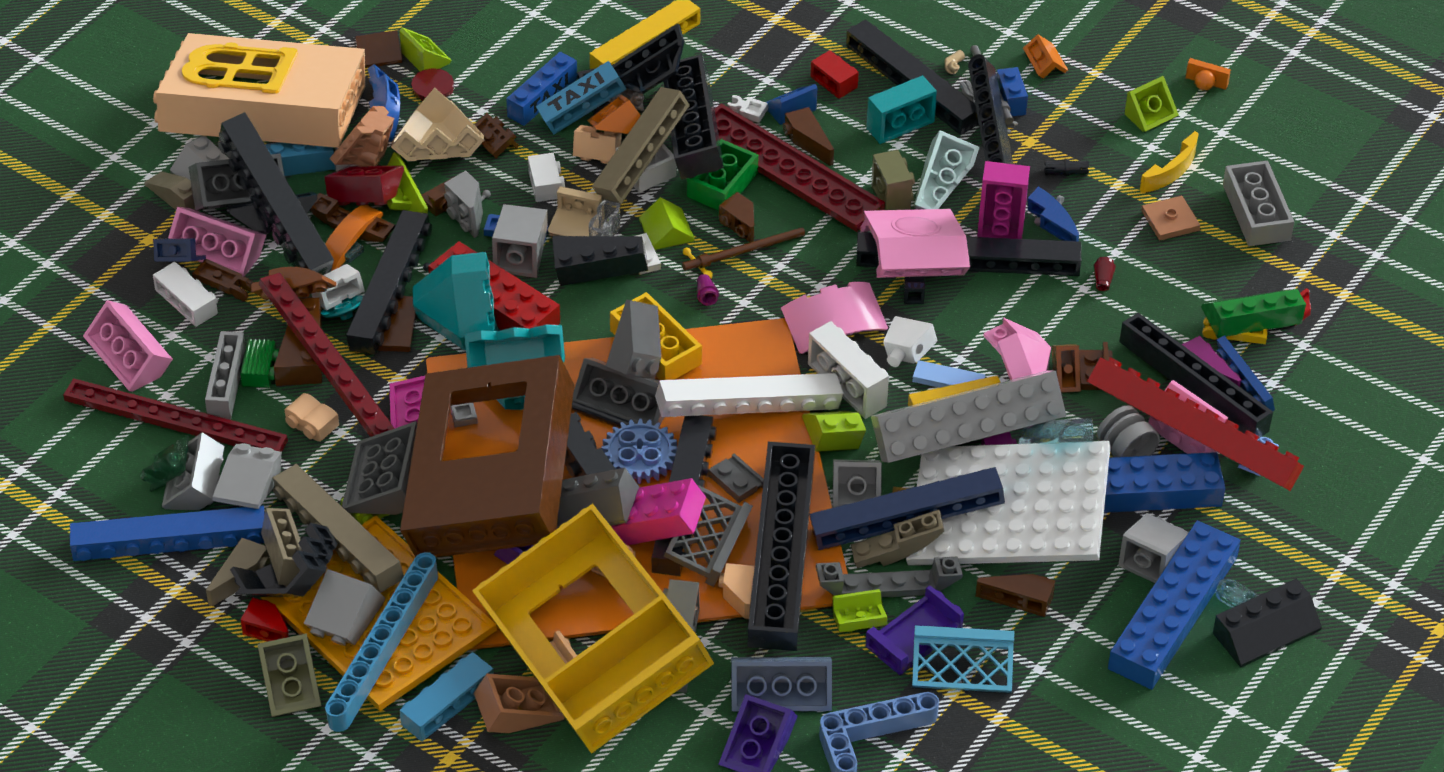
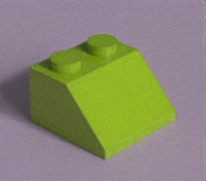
(835, 430)

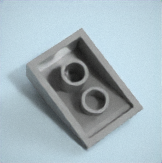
(247, 476)

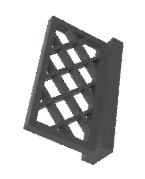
(723, 547)

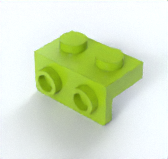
(859, 610)

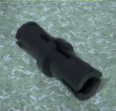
(1066, 167)

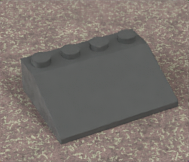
(381, 472)

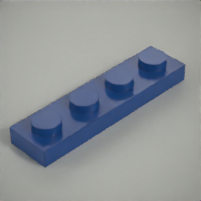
(1249, 381)

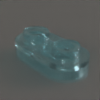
(1233, 593)

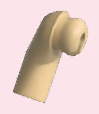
(951, 62)

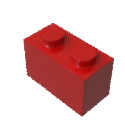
(834, 74)

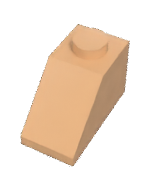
(737, 587)

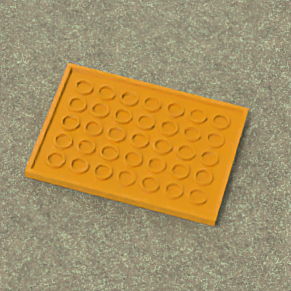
(438, 634)

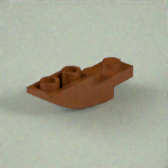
(301, 280)

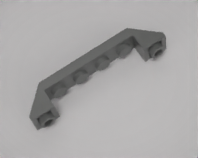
(891, 584)

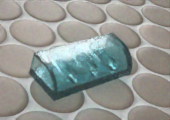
(1058, 432)

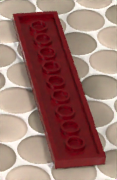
(798, 171)

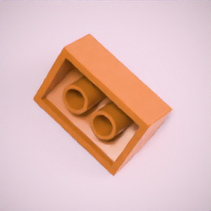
(616, 117)

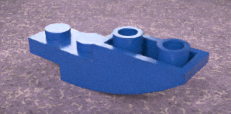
(385, 94)

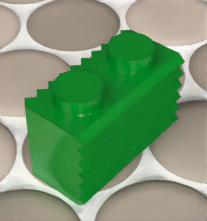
(259, 363)

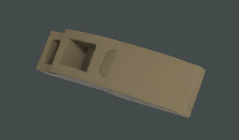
(902, 542)

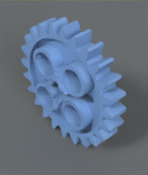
(641, 449)

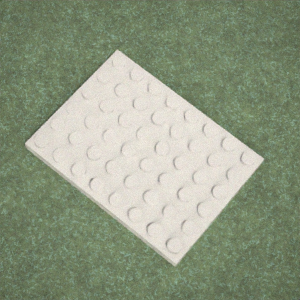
(1049, 507)

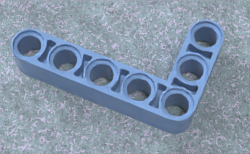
(872, 720)

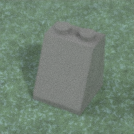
(519, 239)
(1150, 546)
(343, 608)

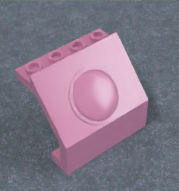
(918, 242)

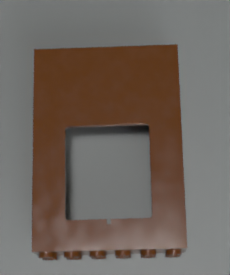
(495, 497)

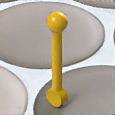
(687, 252)

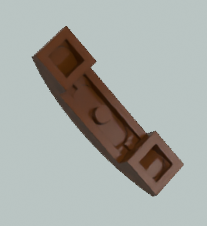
(330, 213)

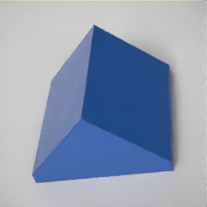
(793, 101)

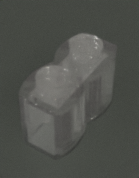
(607, 219)

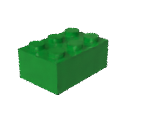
(718, 186)

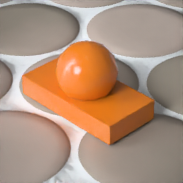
(1207, 74)

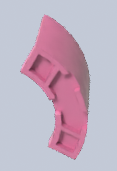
(848, 307)

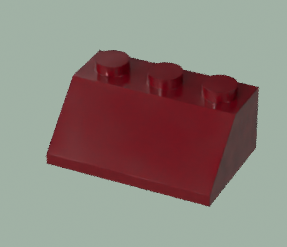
(364, 184)

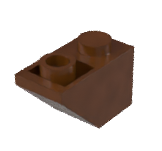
(738, 215)

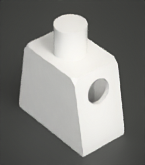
(908, 340)

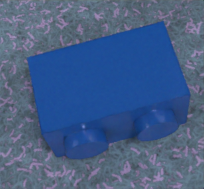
(1013, 90)

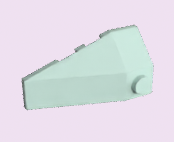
(943, 169)

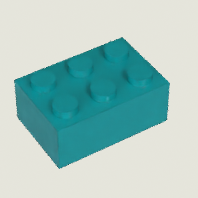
(901, 109)

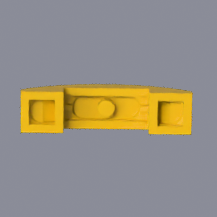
(1160, 177)

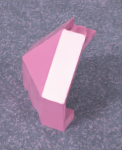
(1020, 348)

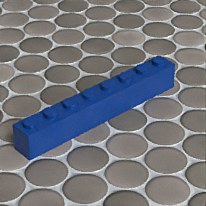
(165, 533)

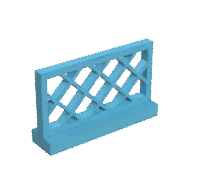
(963, 638)

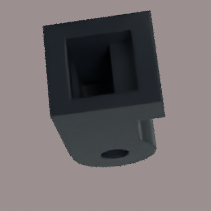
(914, 284)

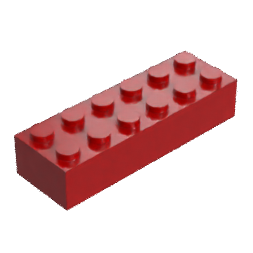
(514, 300)

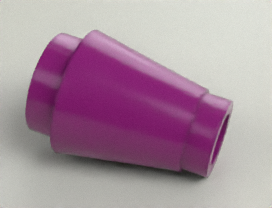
(706, 290)

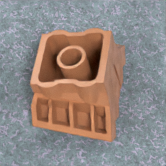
(367, 141)

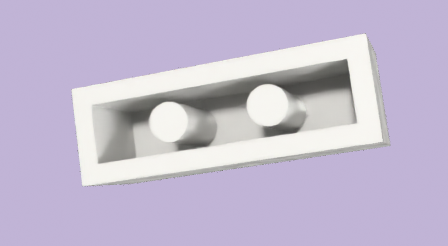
(185, 294)

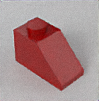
(263, 621)

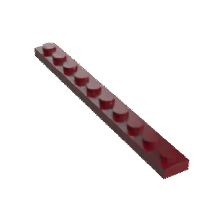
(325, 355)
(171, 416)

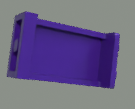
(896, 640)

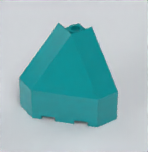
(457, 297)
(513, 345)

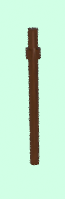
(705, 260)

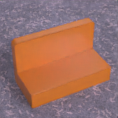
(1044, 56)

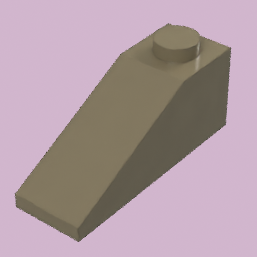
(172, 189)
(245, 555)

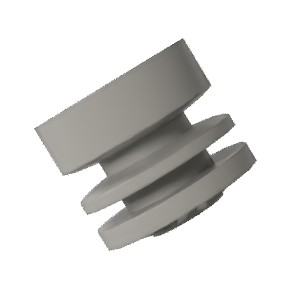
(1128, 433)

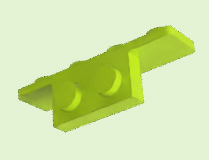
(408, 195)

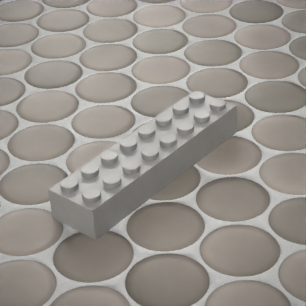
(968, 416)

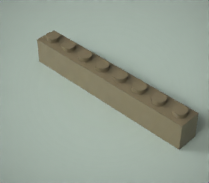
(354, 542)

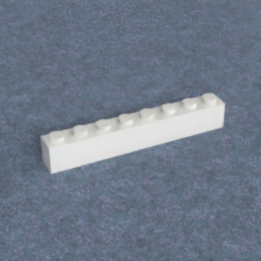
(748, 394)

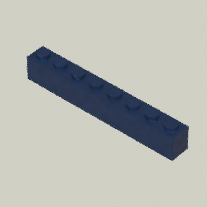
(879, 514)

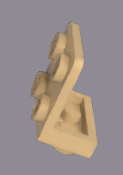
(573, 212)

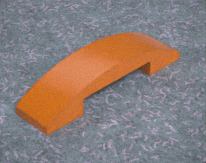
(349, 231)

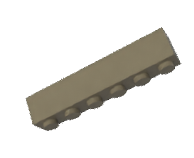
(641, 145)

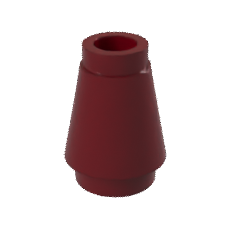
(1104, 271)

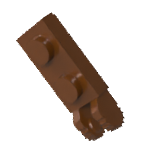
(223, 279)

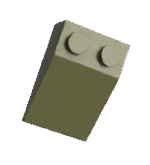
(289, 675)

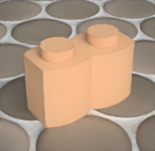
(311, 417)

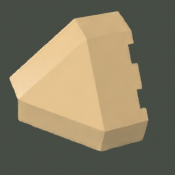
(437, 131)

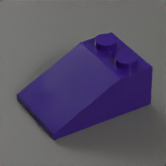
(757, 736)

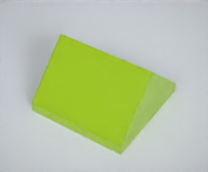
(422, 51)
(1150, 104)
(666, 225)

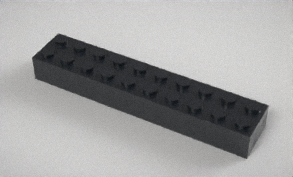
(781, 547)

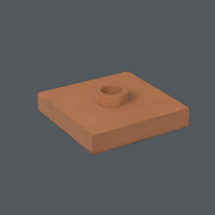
(1170, 218)

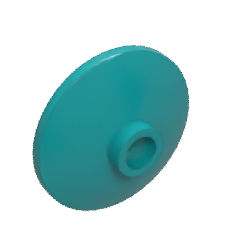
(343, 310)

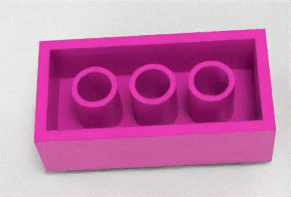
(1003, 200)
(662, 512)

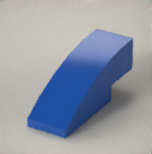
(1052, 215)

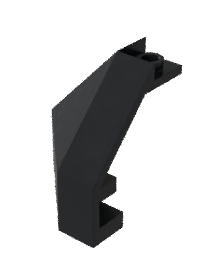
(311, 563)

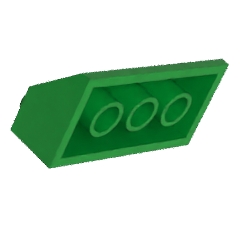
(1255, 312)

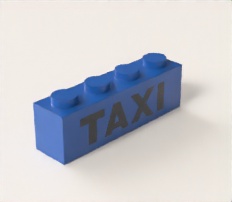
(546, 82)

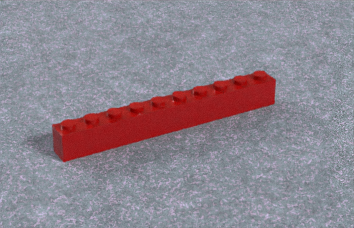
(1196, 424)

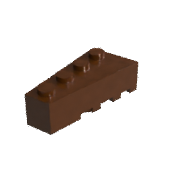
(293, 361)

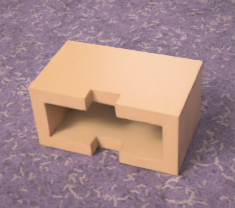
(595, 145)

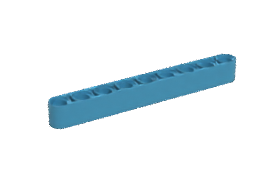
(381, 642)

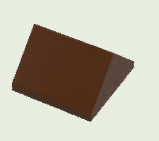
(380, 48)

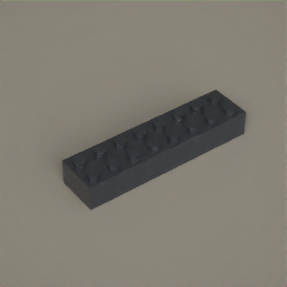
(696, 133)
(273, 195)

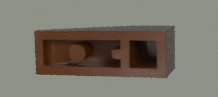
(807, 134)
(1022, 591)

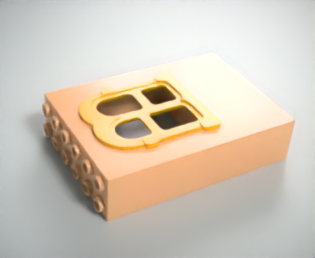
(304, 103)

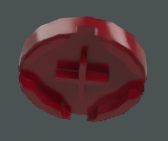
(429, 79)

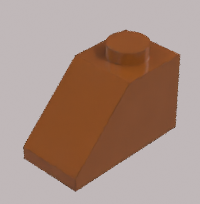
(1067, 366)

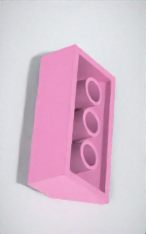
(219, 239)
(127, 346)

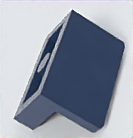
(176, 249)

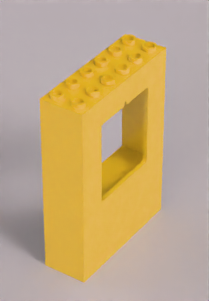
(625, 669)

